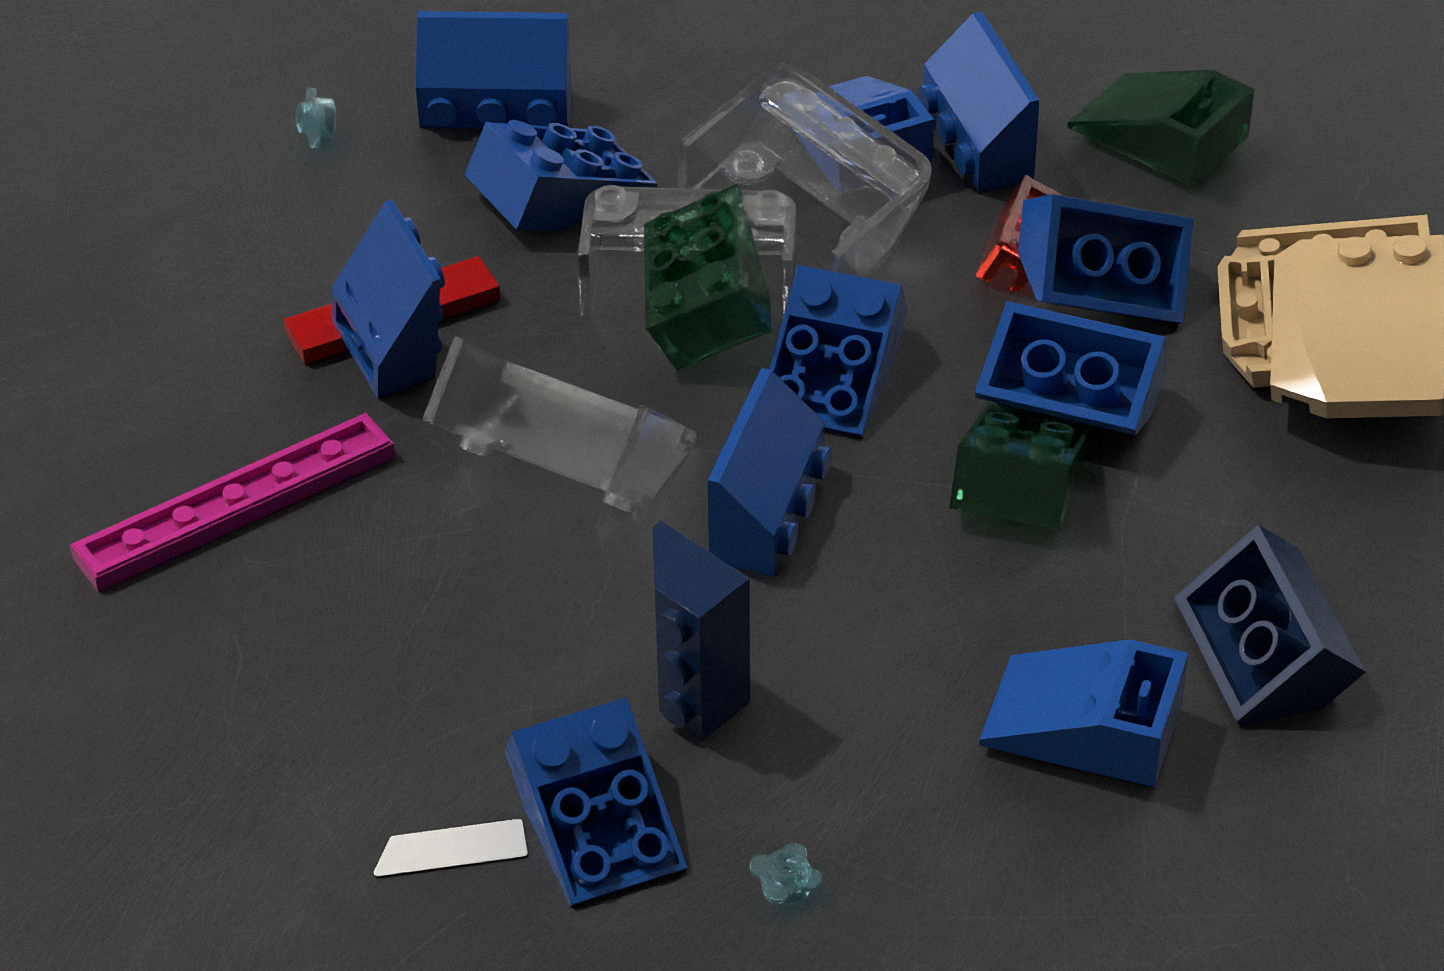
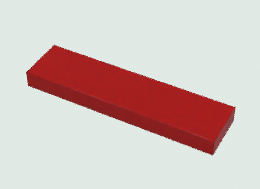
(466, 288)

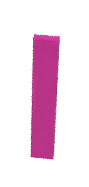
(231, 501)

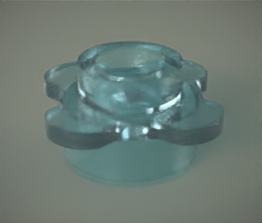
(316, 117)
(790, 887)

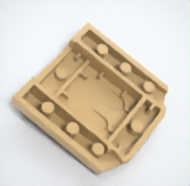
(1248, 283)
(1360, 326)

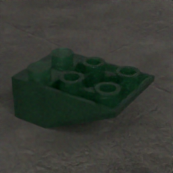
(1171, 120)
(704, 279)
(1020, 465)

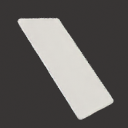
(452, 847)

